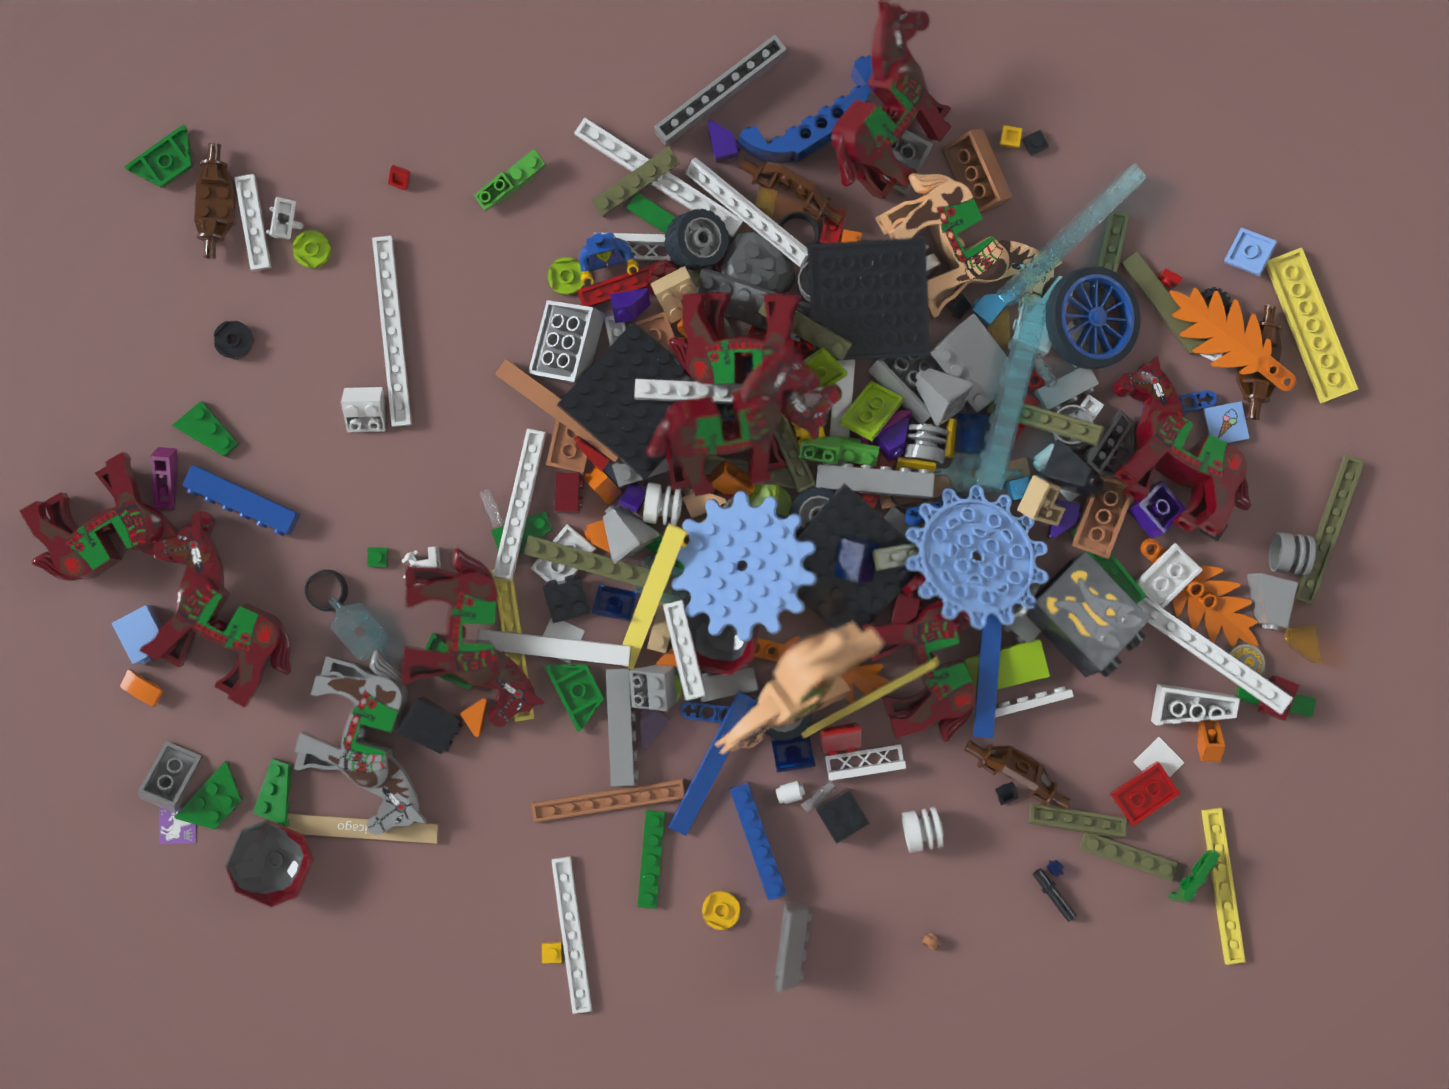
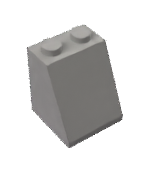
(1271, 600)

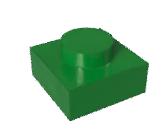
(377, 557)

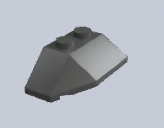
(1114, 447)

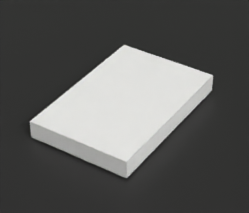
(555, 571)
(1168, 576)

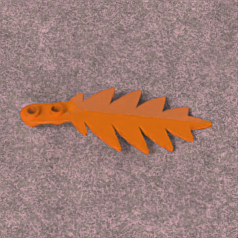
(1229, 336)
(1207, 600)
(864, 676)

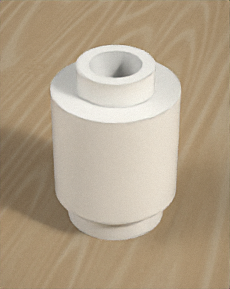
(790, 792)

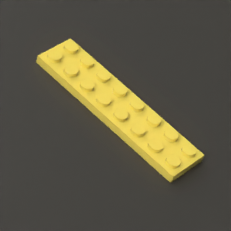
(1311, 325)

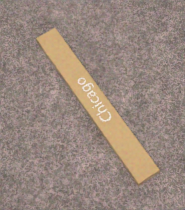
(357, 828)

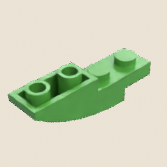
(510, 181)
(839, 448)

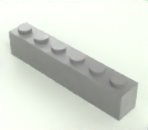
(877, 481)
(621, 728)

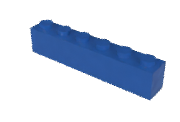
(241, 500)
(758, 841)

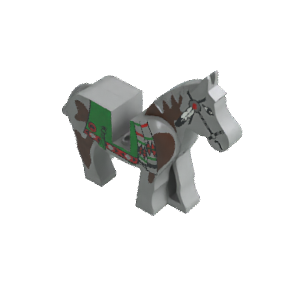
(378, 704)

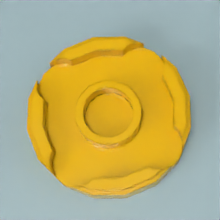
(721, 910)

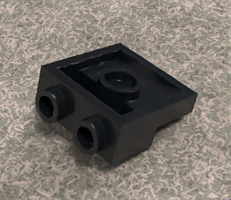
(566, 598)

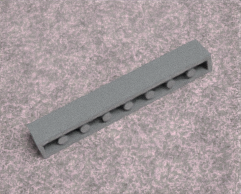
(720, 91)

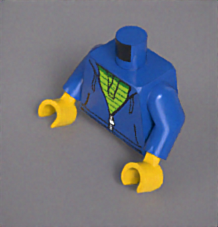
(605, 251)

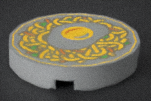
(1249, 656)

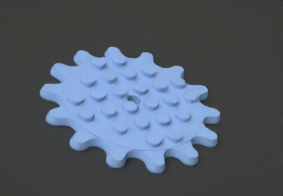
(992, 532)
(772, 572)

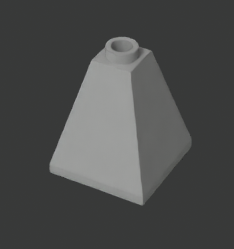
(942, 394)
(626, 533)

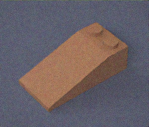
(1102, 519)

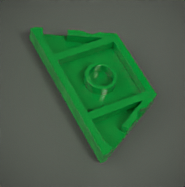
(165, 159)
(577, 691)
(213, 800)

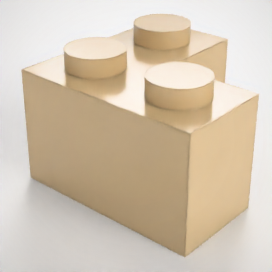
(670, 291)
(1040, 501)

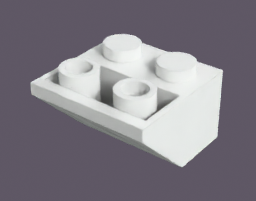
(364, 409)

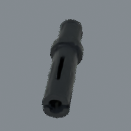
(1049, 888)

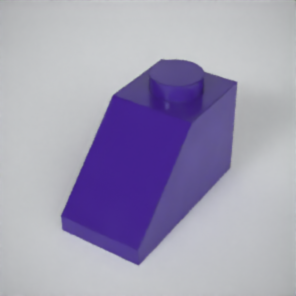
(723, 142)
(629, 304)
(893, 439)
(633, 498)
(1070, 516)

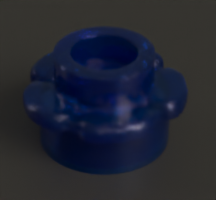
(1055, 868)

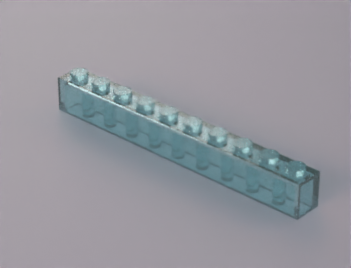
(1071, 235)
(1012, 394)

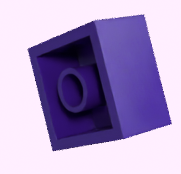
(1157, 510)

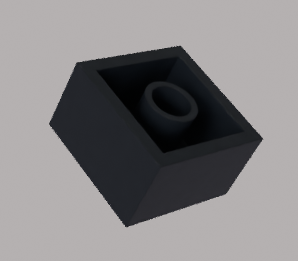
(842, 815)

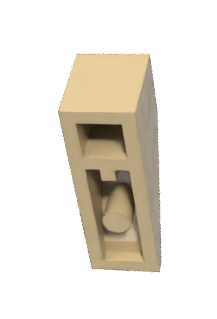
(660, 632)

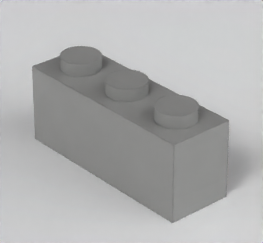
(1067, 389)
(725, 685)

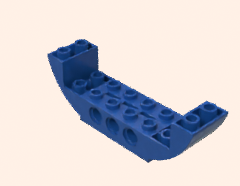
(792, 145)

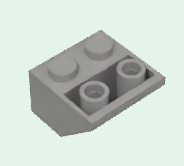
(653, 687)

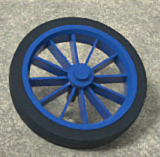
(1092, 317)

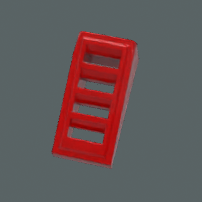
(595, 456)

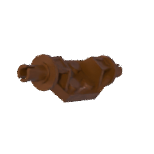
(790, 180)
(214, 201)
(1261, 386)
(1021, 768)

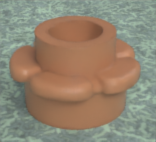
(931, 941)

